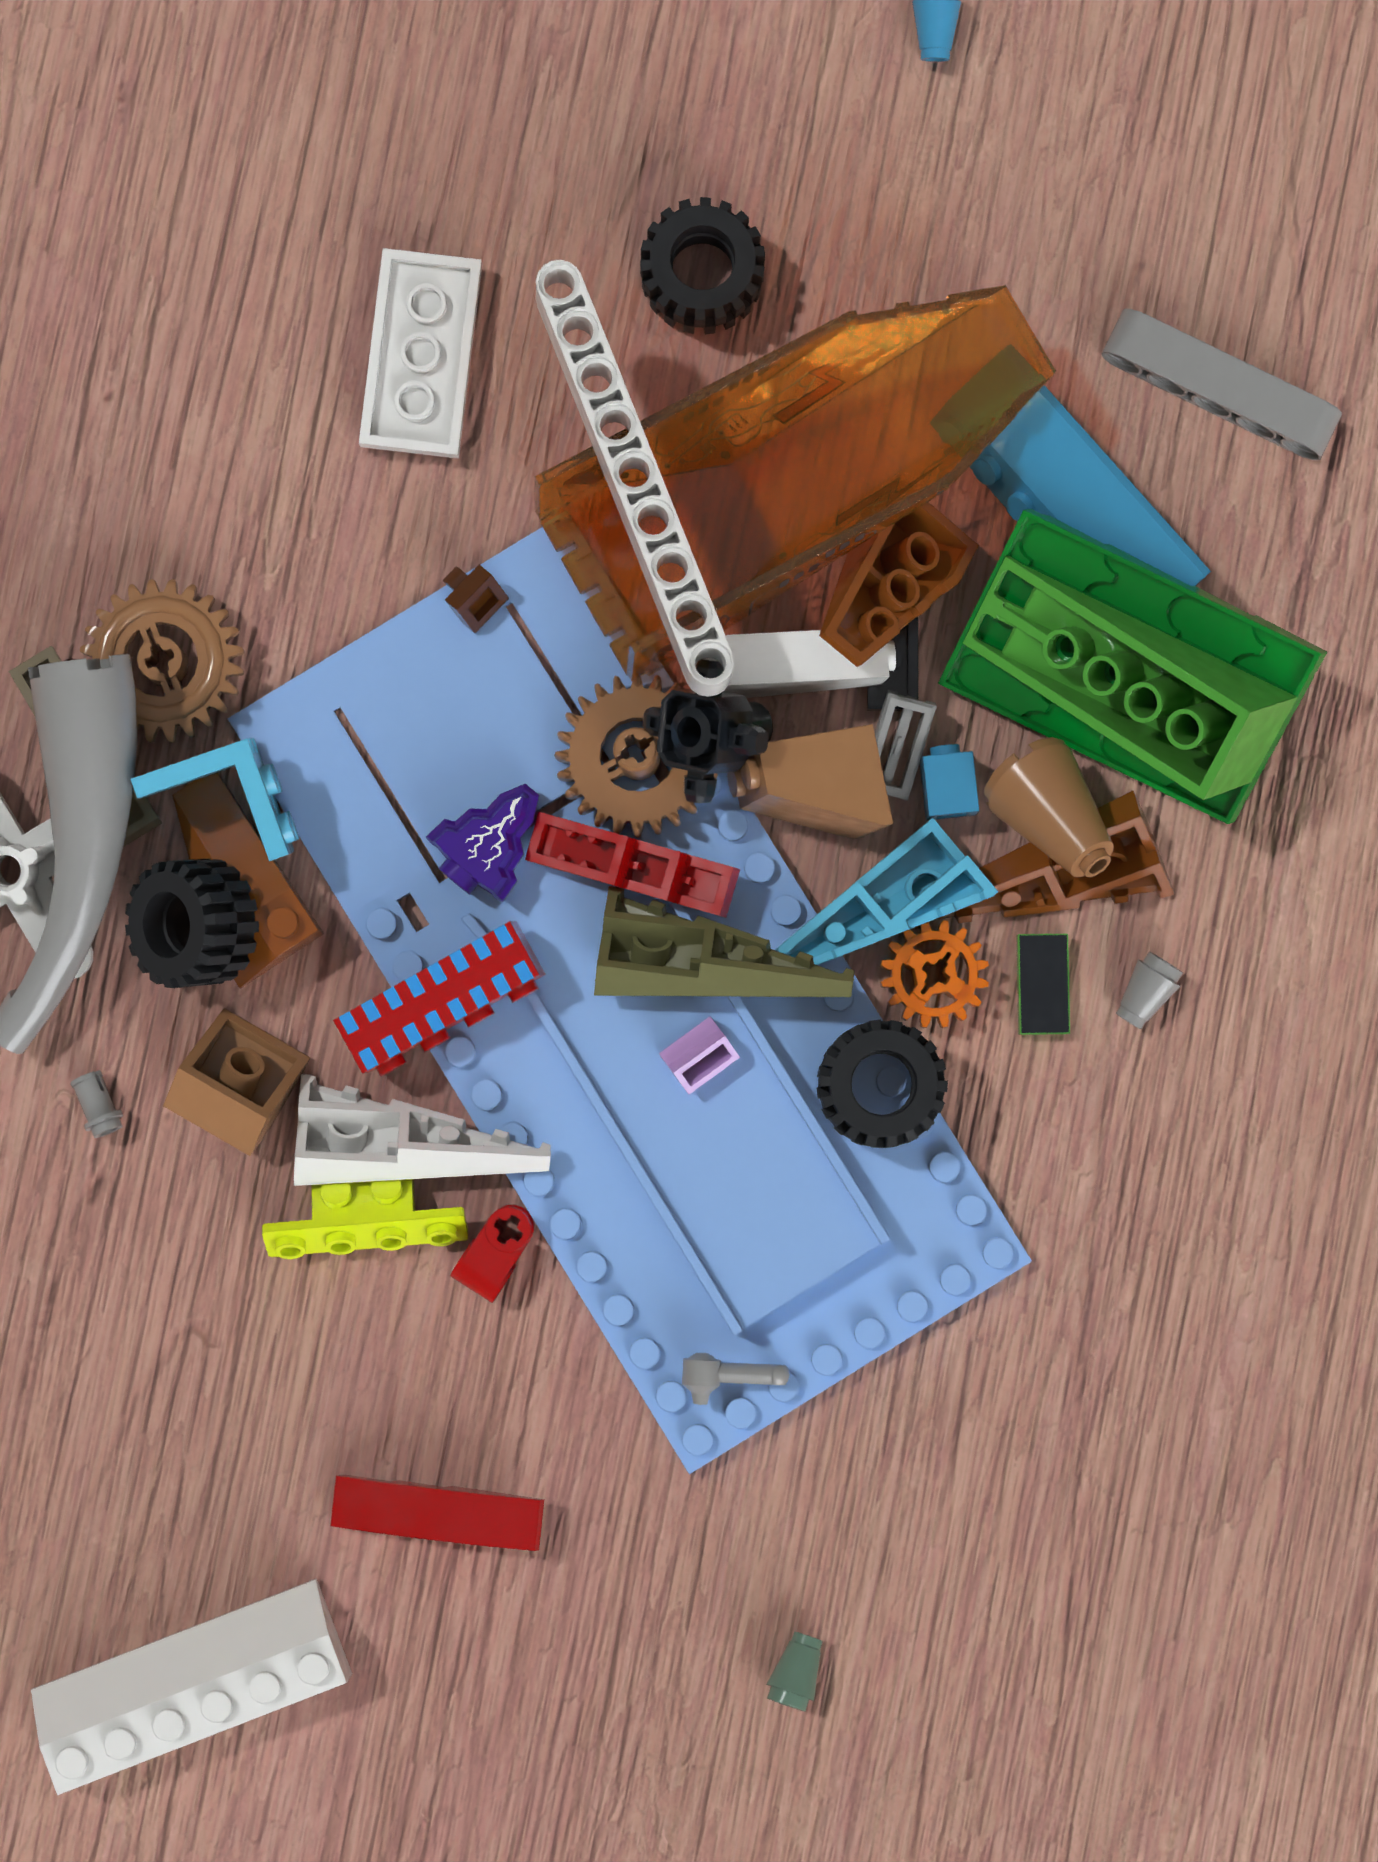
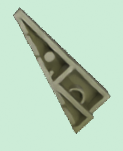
(667, 955)

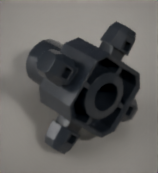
(707, 733)

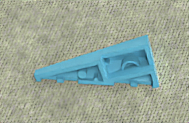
(904, 890)

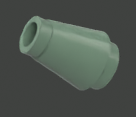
(796, 1673)

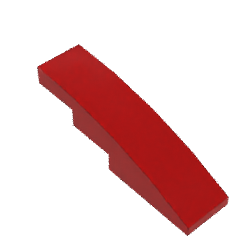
(632, 864)
(437, 1512)

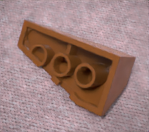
(894, 581)

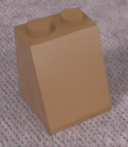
(818, 782)

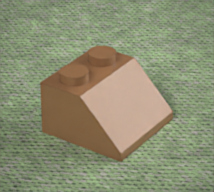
(235, 1081)

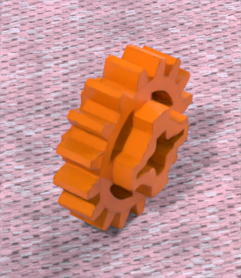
(953, 987)

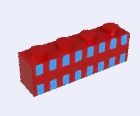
(439, 998)

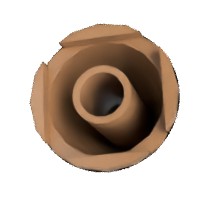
(1051, 807)

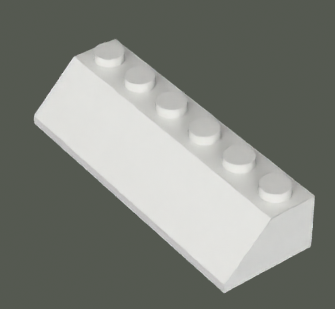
(188, 1686)

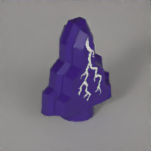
(486, 843)

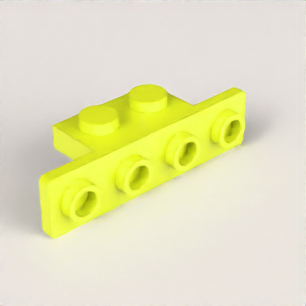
(364, 1217)

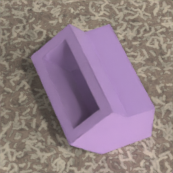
(699, 1055)

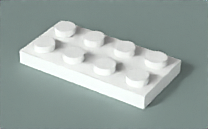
(420, 353)

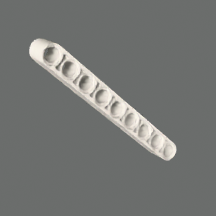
(633, 453)

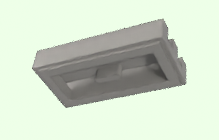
(909, 705)

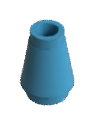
(936, 27)

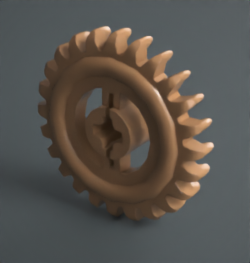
(213, 668)
(594, 779)

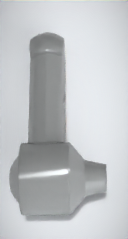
(704, 1374)

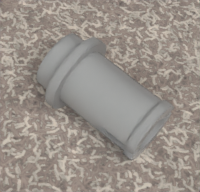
(97, 1104)

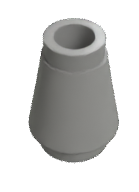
(1148, 989)

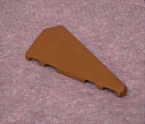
(1036, 884)

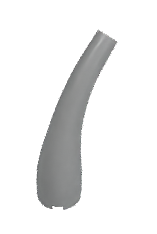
(88, 759)

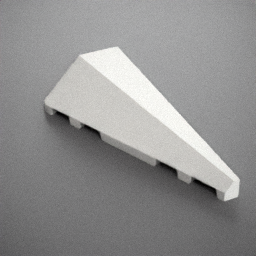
(368, 1141)

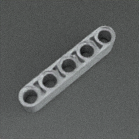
(1221, 384)

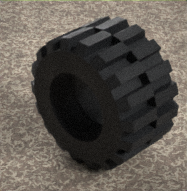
(702, 226)
(191, 922)
(926, 1080)

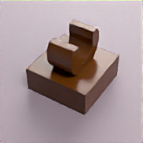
(474, 596)

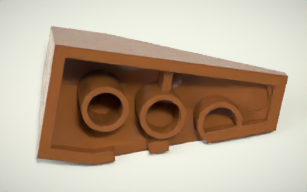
(220, 830)

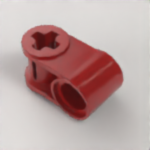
(489, 1257)

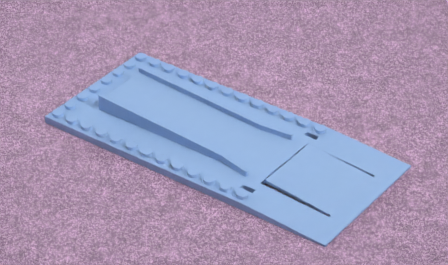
(676, 1214)

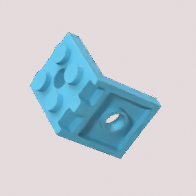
(258, 781)

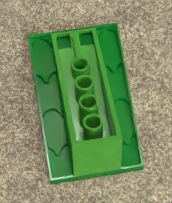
(1131, 666)

